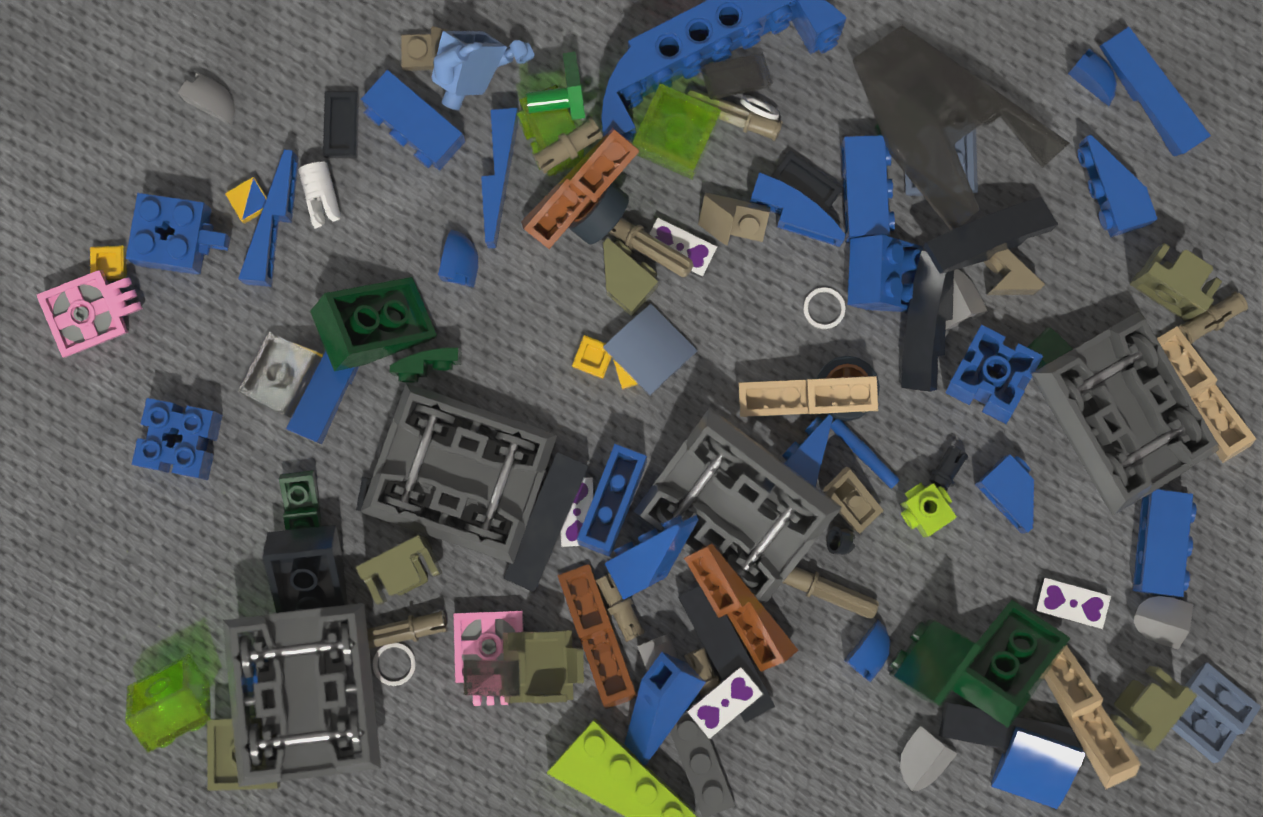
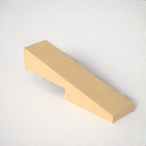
(1200, 382)
(808, 396)
(1091, 724)

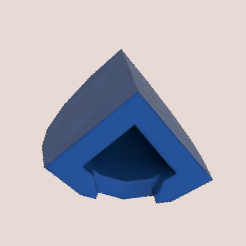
(1095, 76)
(459, 260)
(870, 652)

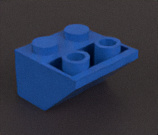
(882, 273)

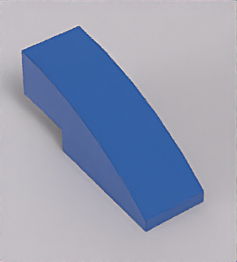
(796, 211)

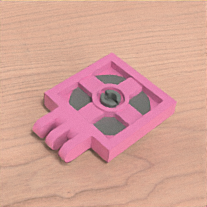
(87, 311)
(481, 638)

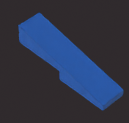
(1155, 92)
(494, 187)
(278, 208)
(321, 401)

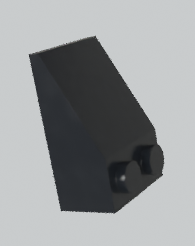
(305, 569)

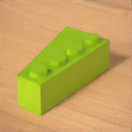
(615, 777)

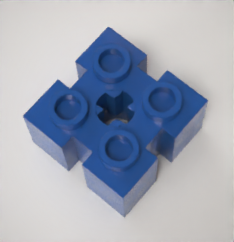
(987, 355)
(163, 423)

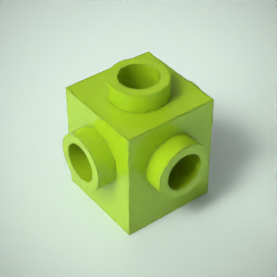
(939, 512)

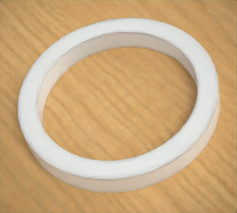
(745, 101)
(827, 290)
(375, 664)

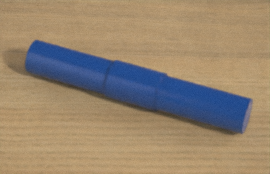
(864, 453)

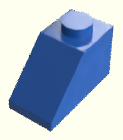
(1011, 491)

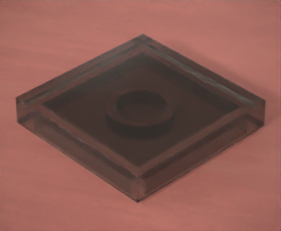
(280, 374)

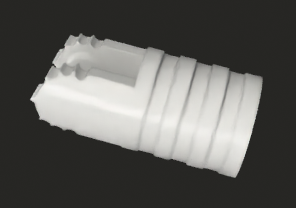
(317, 188)

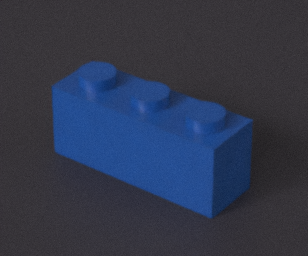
(412, 121)
(866, 187)
(612, 500)
(1164, 543)

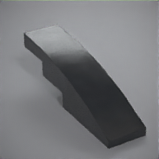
(990, 234)
(926, 325)

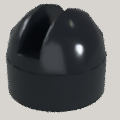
(840, 541)

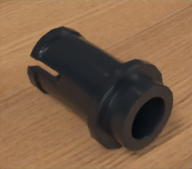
(948, 468)

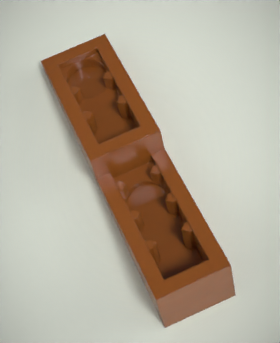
(579, 187)
(731, 596)
(597, 636)

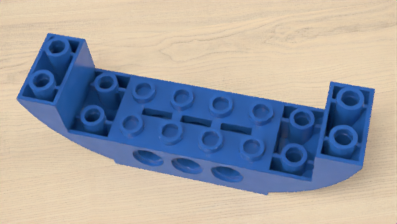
(708, 35)

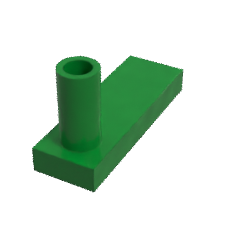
(561, 98)

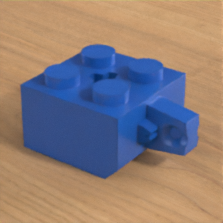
(180, 252)

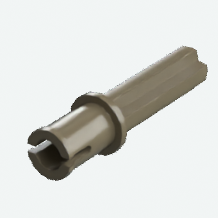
(741, 116)
(638, 239)
(832, 592)
(407, 629)

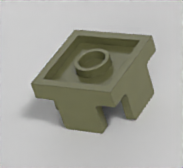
(1177, 284)
(399, 569)
(546, 665)
(1151, 708)
(222, 756)

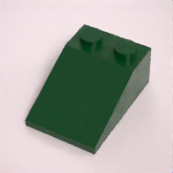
(371, 322)
(933, 661)
(1010, 663)

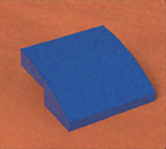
(1037, 768)

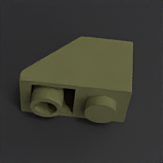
(625, 279)

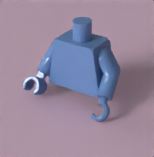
(469, 61)

